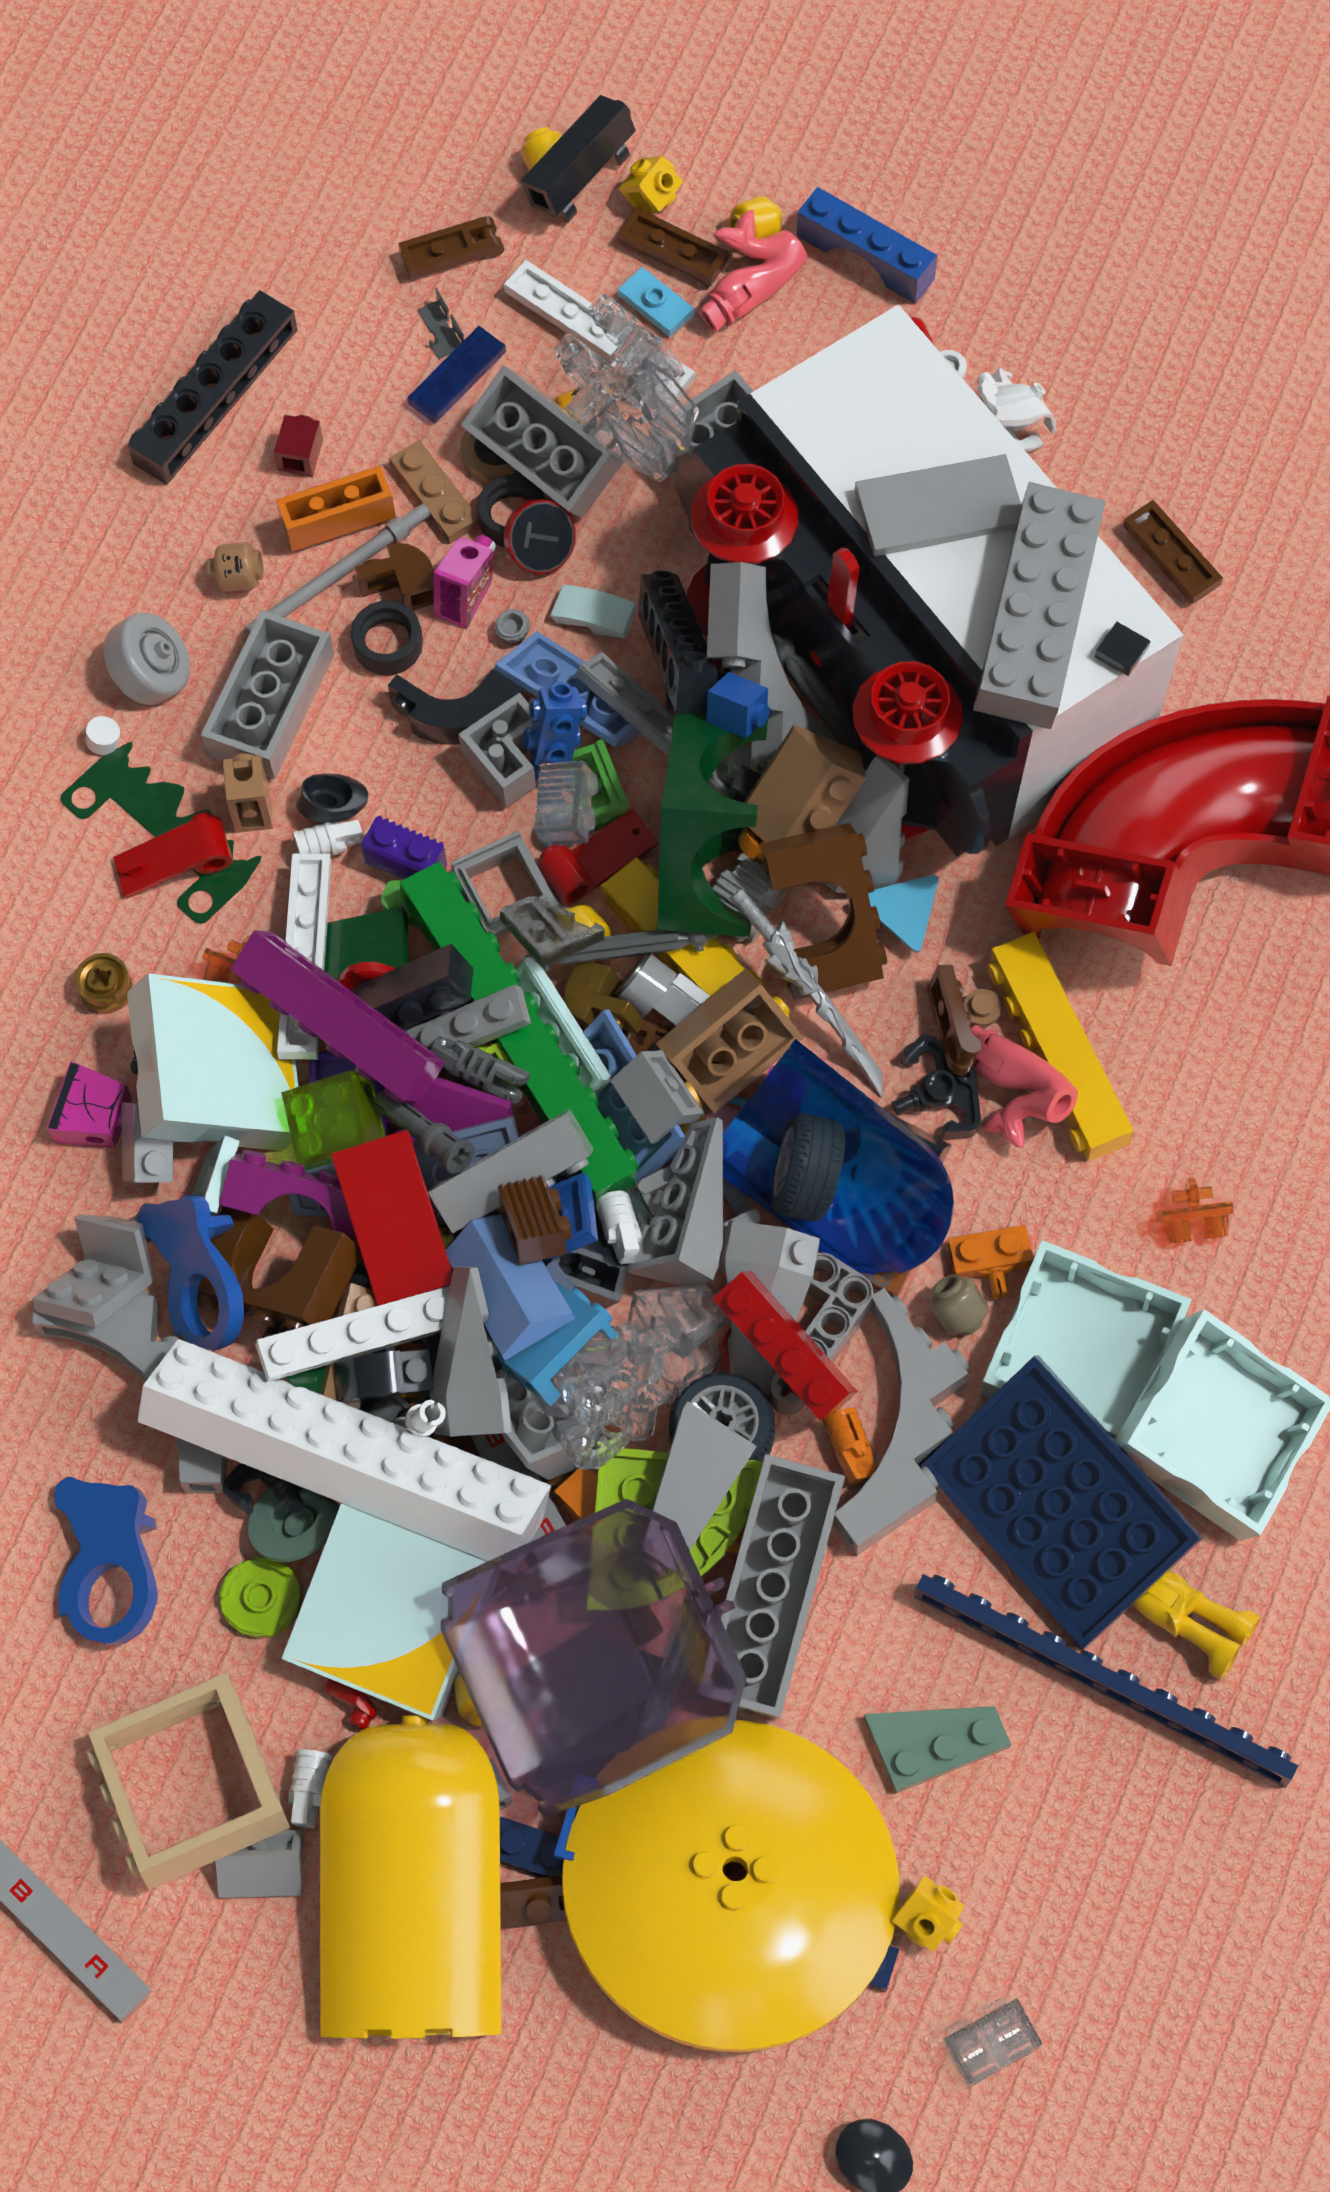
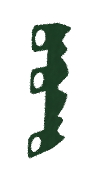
(156, 810)

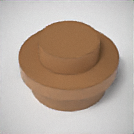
(983, 1007)

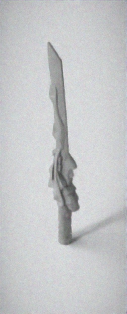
(799, 972)

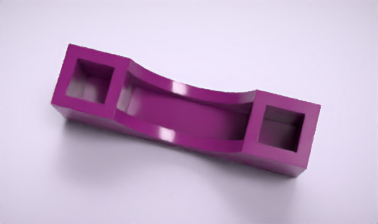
(255, 1182)

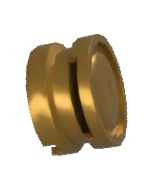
(103, 983)

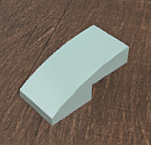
(595, 609)

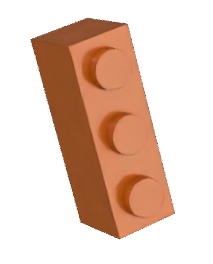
(336, 508)

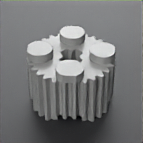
(752, 879)

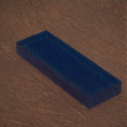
(456, 374)

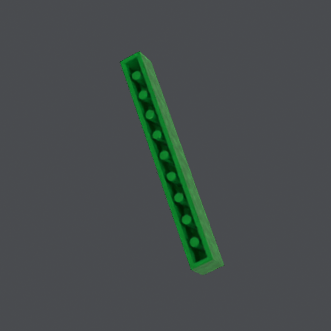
(553, 1083)

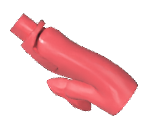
(752, 285)
(1016, 1067)

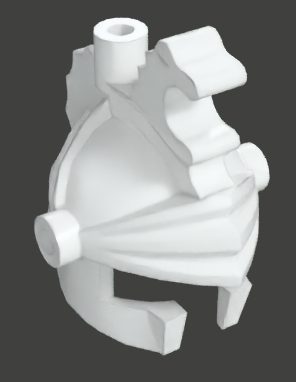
(1016, 405)

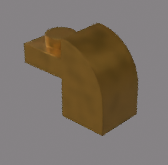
(592, 991)

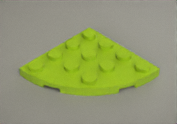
(636, 1477)

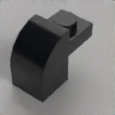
(383, 1375)

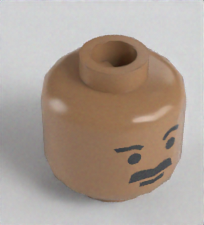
(236, 567)

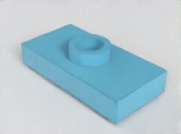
(655, 302)

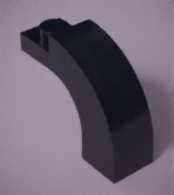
(444, 719)

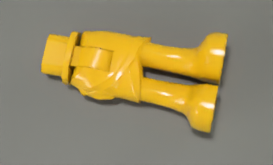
(1173, 1600)

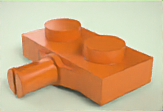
(991, 1255)

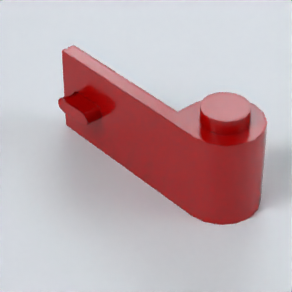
(193, 845)
(589, 865)

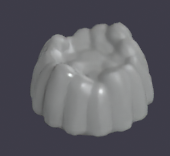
(512, 626)

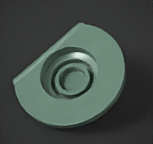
(290, 1535)

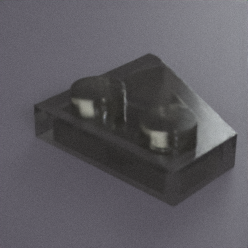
(548, 931)

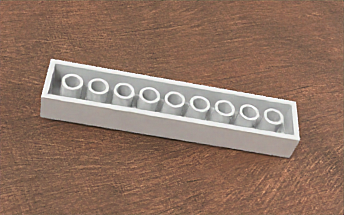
(342, 1452)

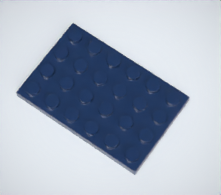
(1061, 1502)

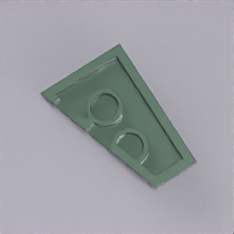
(934, 1742)

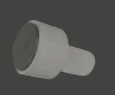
(650, 987)

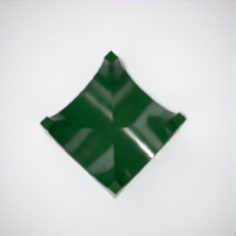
(698, 828)

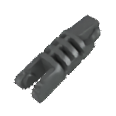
(481, 1068)

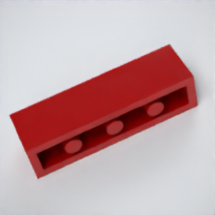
(785, 1345)

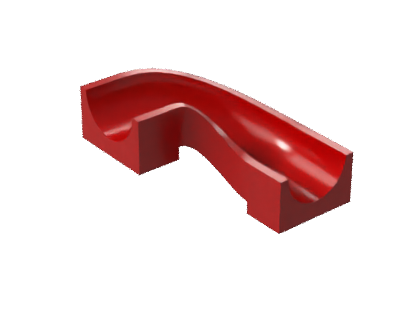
(1170, 806)

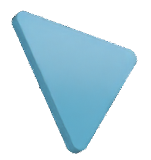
(906, 909)

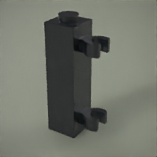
(579, 157)

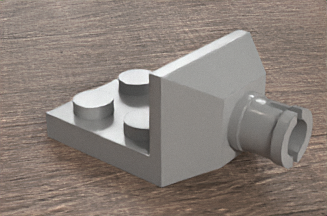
(109, 1276)

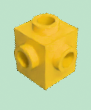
(651, 184)
(930, 1914)

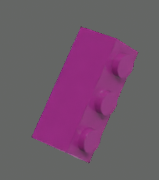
(457, 1106)

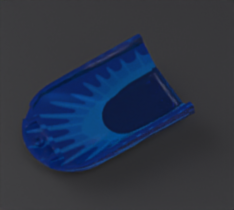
(891, 1187)

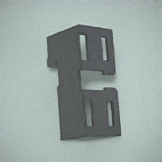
(436, 321)

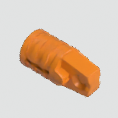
(850, 1445)

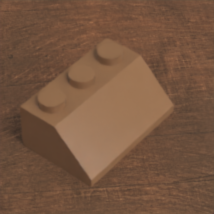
(805, 785)
(729, 1040)

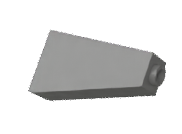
(699, 1470)

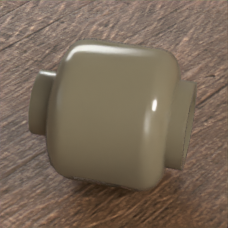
(958, 1305)

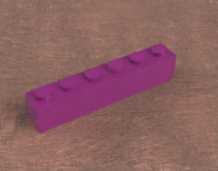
(337, 1016)

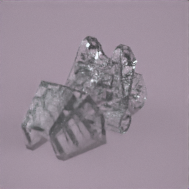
(634, 382)
(655, 1353)

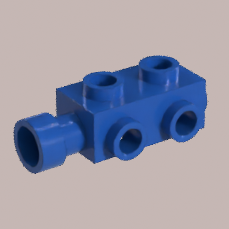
(555, 725)

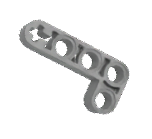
(836, 1310)

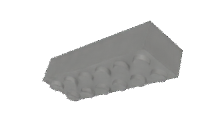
(1039, 605)
(778, 1576)

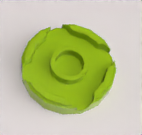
(260, 1598)

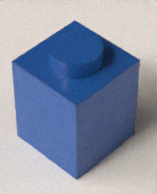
(737, 705)

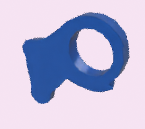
(183, 1237)
(109, 1530)

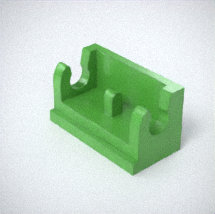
(610, 799)

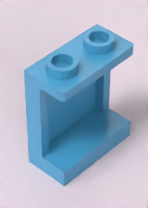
(543, 1359)

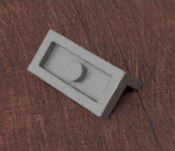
(655, 1094)
(263, 1868)

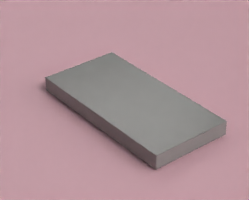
(938, 504)

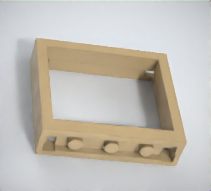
(215, 1842)

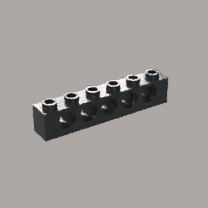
(211, 404)
(676, 642)

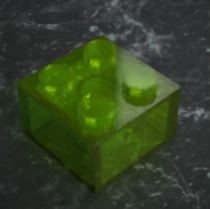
(331, 1117)

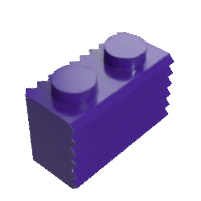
(399, 849)

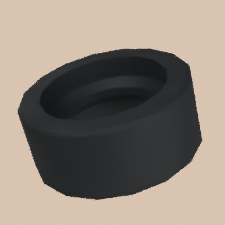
(499, 489)
(387, 612)

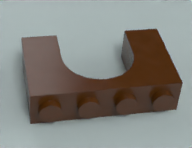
(832, 857)
(302, 1295)

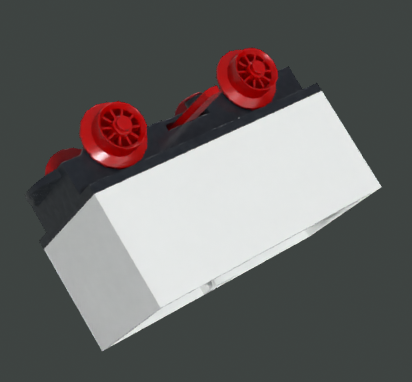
(911, 628)

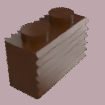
(533, 1219)

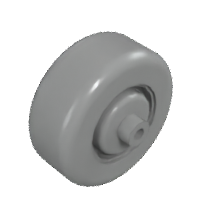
(146, 658)

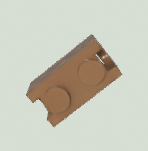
(244, 785)

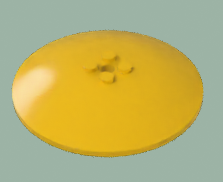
(720, 1956)

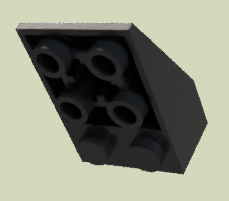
(595, 1268)

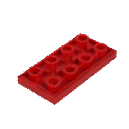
(393, 1218)

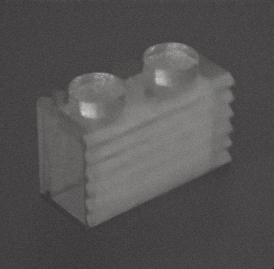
(565, 803)
(990, 2042)

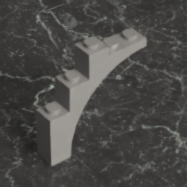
(744, 642)
(132, 1338)
(925, 1379)

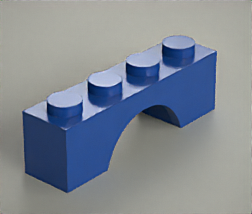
(898, 260)

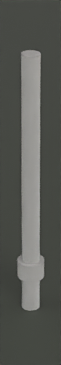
(394, 531)

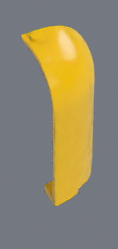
(410, 1885)

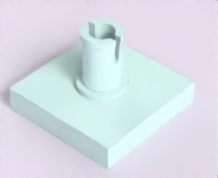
(214, 1172)

